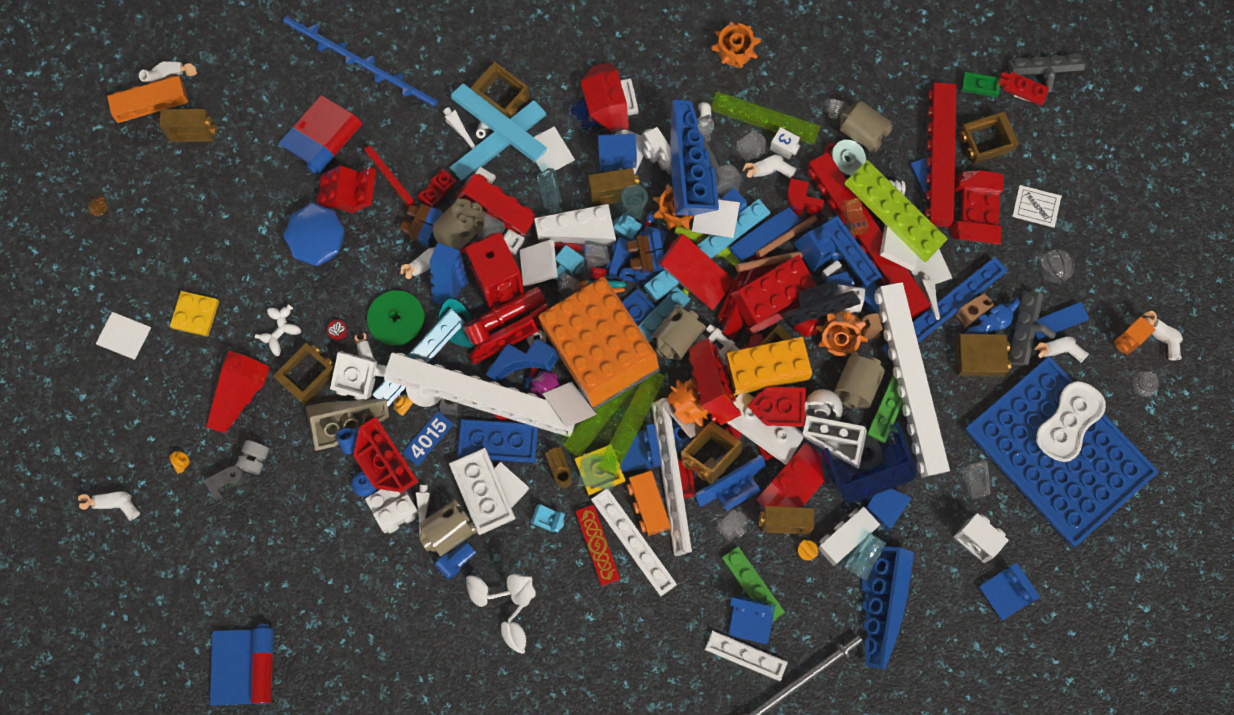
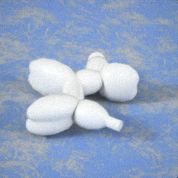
(283, 327)

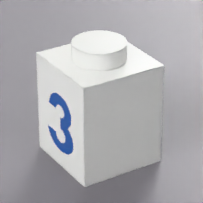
(785, 143)

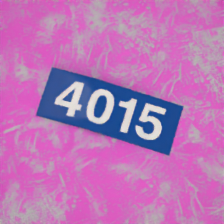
(427, 438)

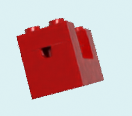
(498, 276)

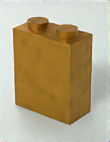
(983, 355)

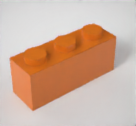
(648, 503)

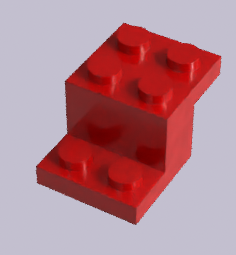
(346, 189)

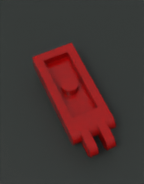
(1023, 87)

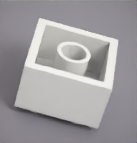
(981, 538)

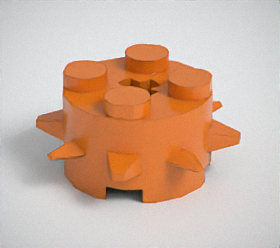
(736, 44)
(667, 211)
(842, 333)
(686, 402)

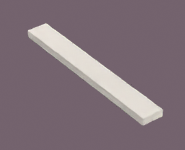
(671, 479)

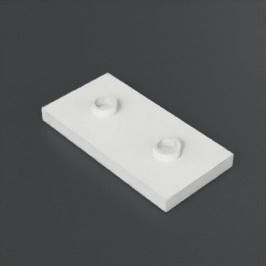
(777, 440)
(482, 491)

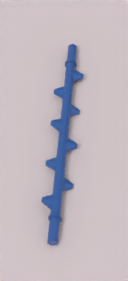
(367, 63)

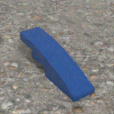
(765, 234)

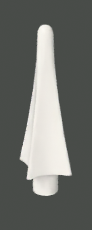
(454, 121)
(929, 291)
(422, 502)

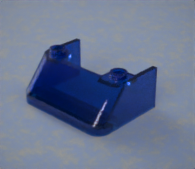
(898, 471)

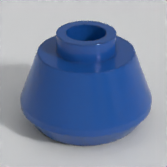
(362, 485)

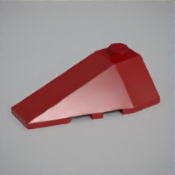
(236, 386)

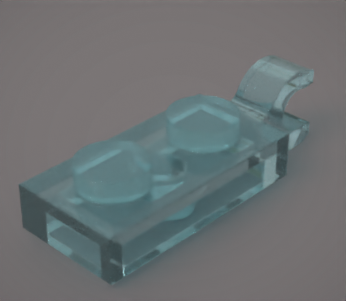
(550, 191)

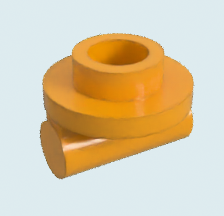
(402, 404)
(179, 461)
(807, 550)

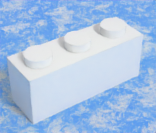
(847, 535)

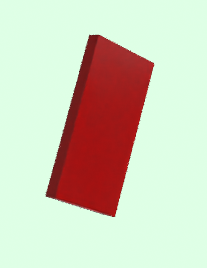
(696, 271)

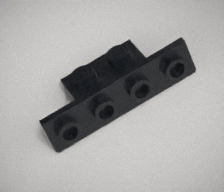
(820, 302)

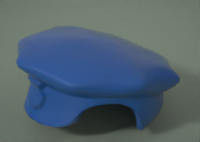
(314, 234)

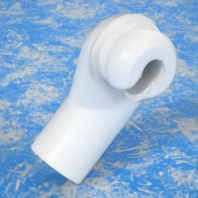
(481, 130)

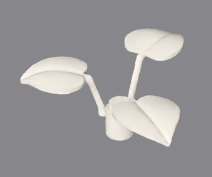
(522, 593)

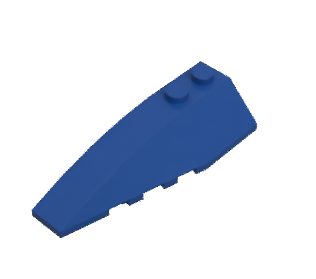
(691, 170)
(885, 603)

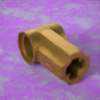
(559, 466)

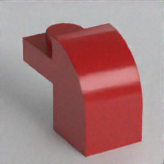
(798, 201)

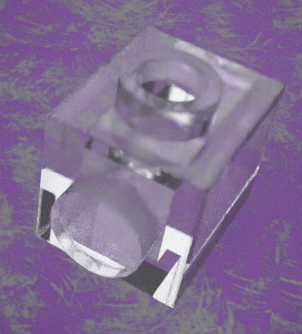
(751, 146)
(733, 525)

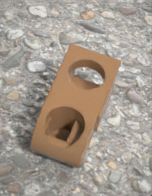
(974, 309)
(872, 327)

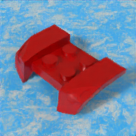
(978, 207)

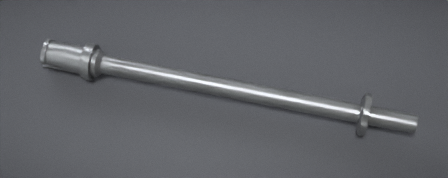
(842, 651)

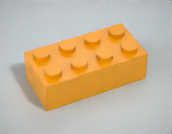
(768, 366)

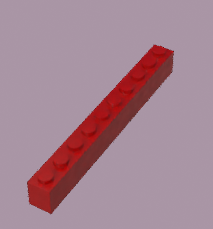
(831, 184)

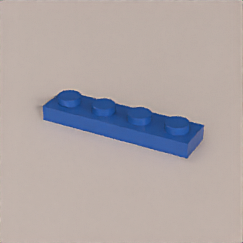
(852, 252)

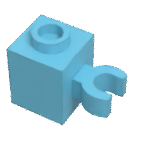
(626, 227)
(569, 262)

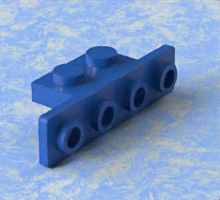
(733, 487)

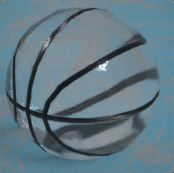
(1057, 266)

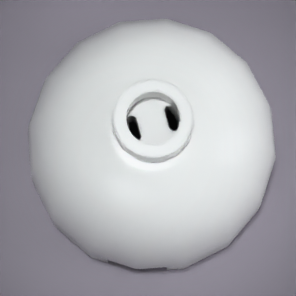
(823, 405)

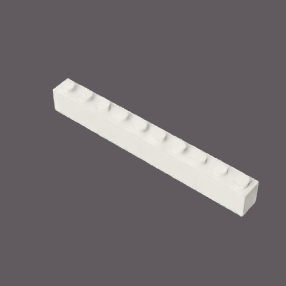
(911, 380)
(474, 392)

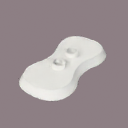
(1064, 432)

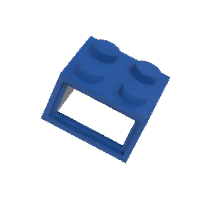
(617, 151)

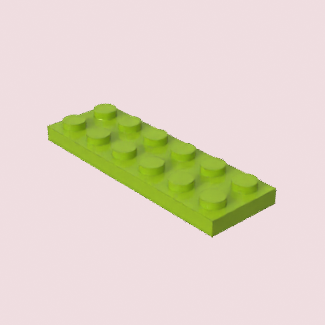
(896, 211)

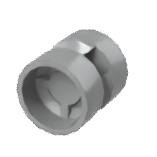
(253, 450)

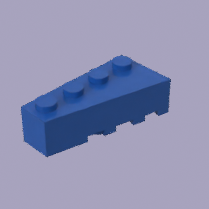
(447, 273)

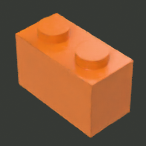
(1134, 336)

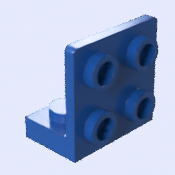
(643, 452)
(1009, 591)
(751, 619)

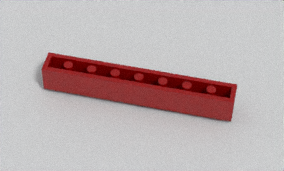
(941, 154)

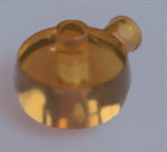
(97, 206)

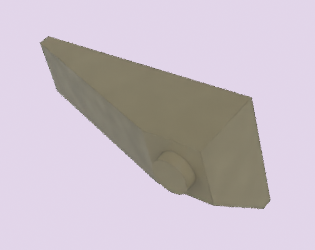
(330, 417)

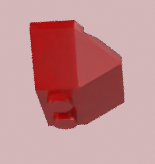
(605, 97)
(381, 459)
(795, 481)

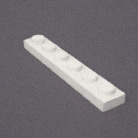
(634, 542)

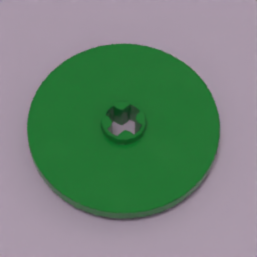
(405, 328)

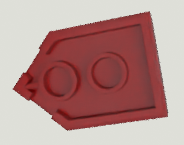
(780, 406)

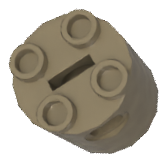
(865, 125)
(459, 224)
(677, 333)
(859, 381)
(445, 529)

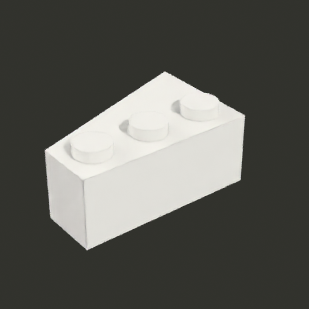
(841, 438)

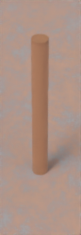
(786, 236)
(766, 261)

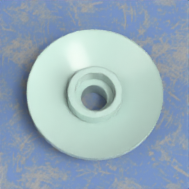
(852, 152)

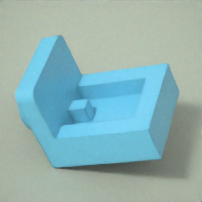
(548, 519)

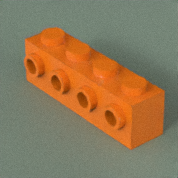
(147, 99)

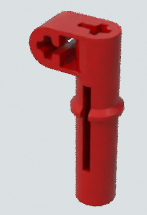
(479, 328)

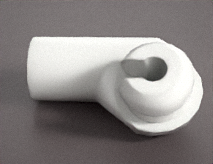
(704, 109)

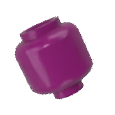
(543, 383)

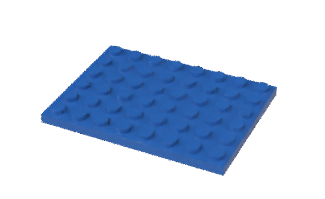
(1069, 494)

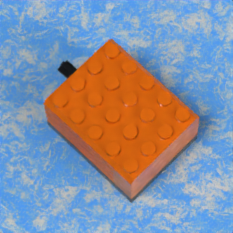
(599, 342)

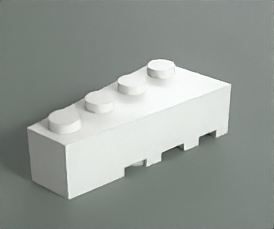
(577, 226)

